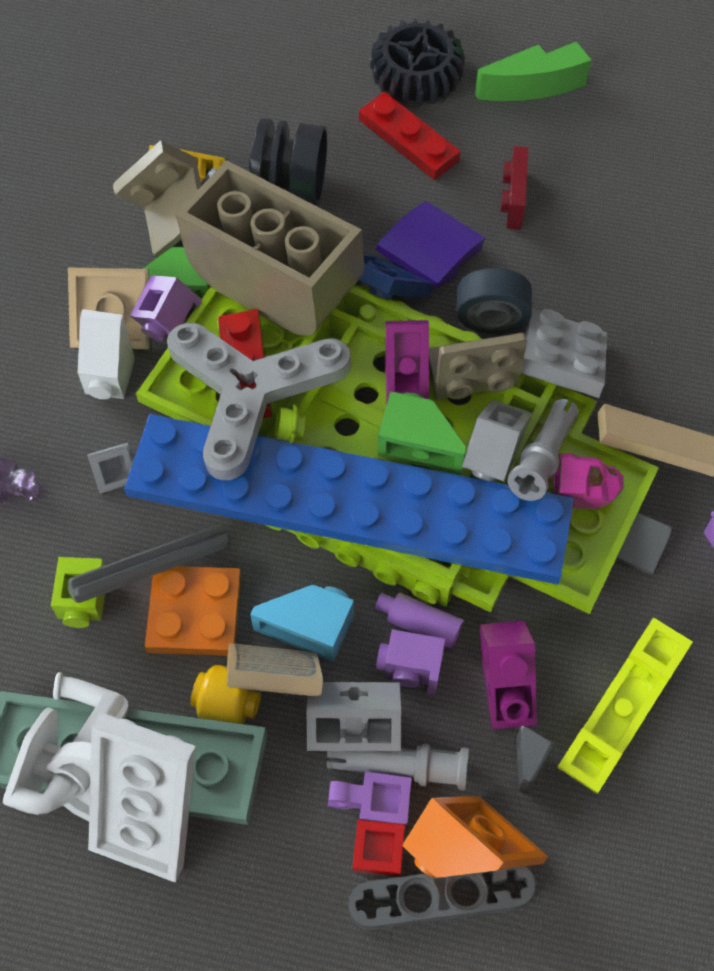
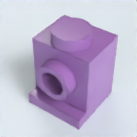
(163, 306)
(411, 659)

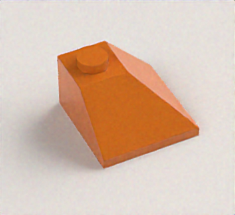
(467, 838)

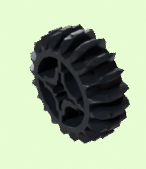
(417, 61)

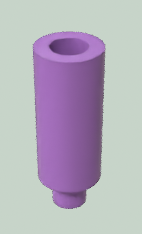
(420, 618)

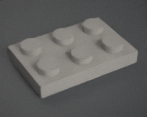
(565, 352)

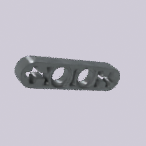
(442, 902)

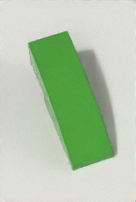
(534, 74)

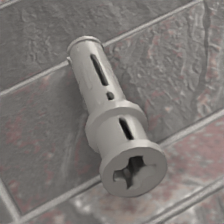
(541, 458)
(421, 764)

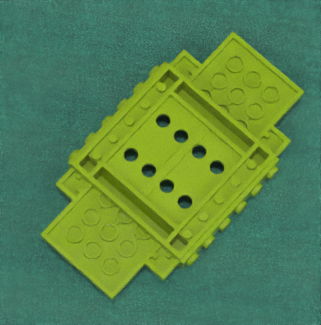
(359, 322)

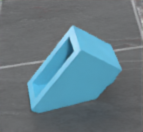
(307, 619)

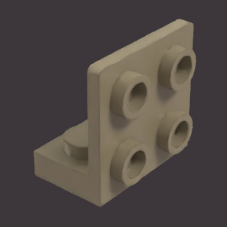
(161, 185)
(477, 366)

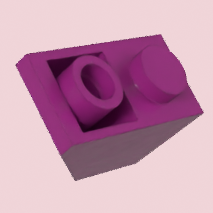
(509, 674)

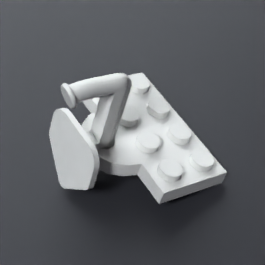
(114, 775)

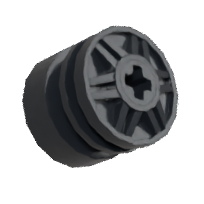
(290, 161)

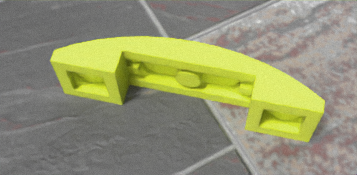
(624, 705)

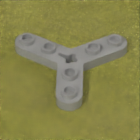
(242, 411)

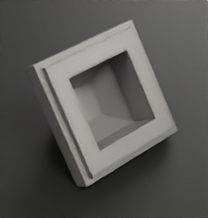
(111, 467)

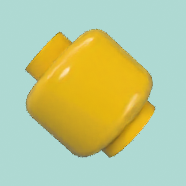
(219, 702)

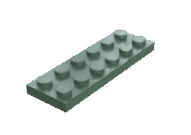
(225, 753)

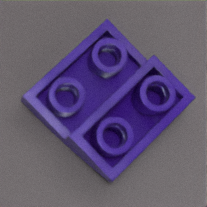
(430, 244)

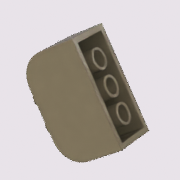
(270, 248)

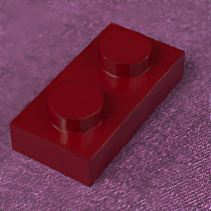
(516, 176)

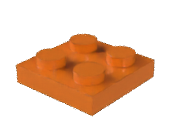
(193, 611)

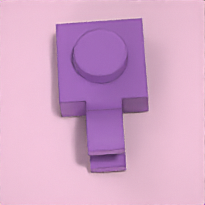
(379, 798)

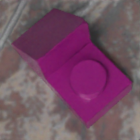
(407, 357)

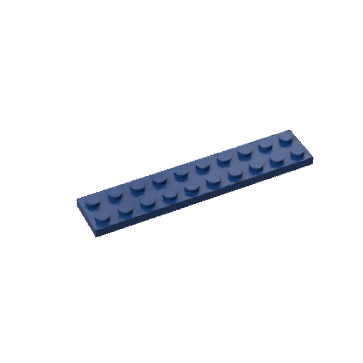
(358, 501)

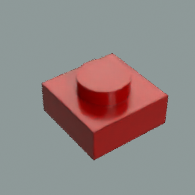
(378, 848)

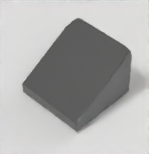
(644, 544)
(531, 755)

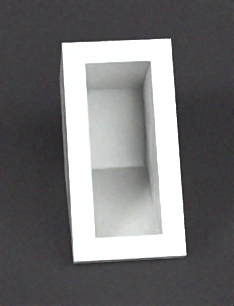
(104, 354)

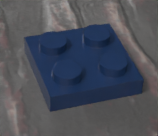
(390, 280)

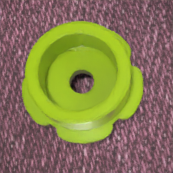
(289, 424)

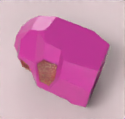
(587, 481)

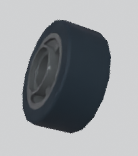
(494, 301)

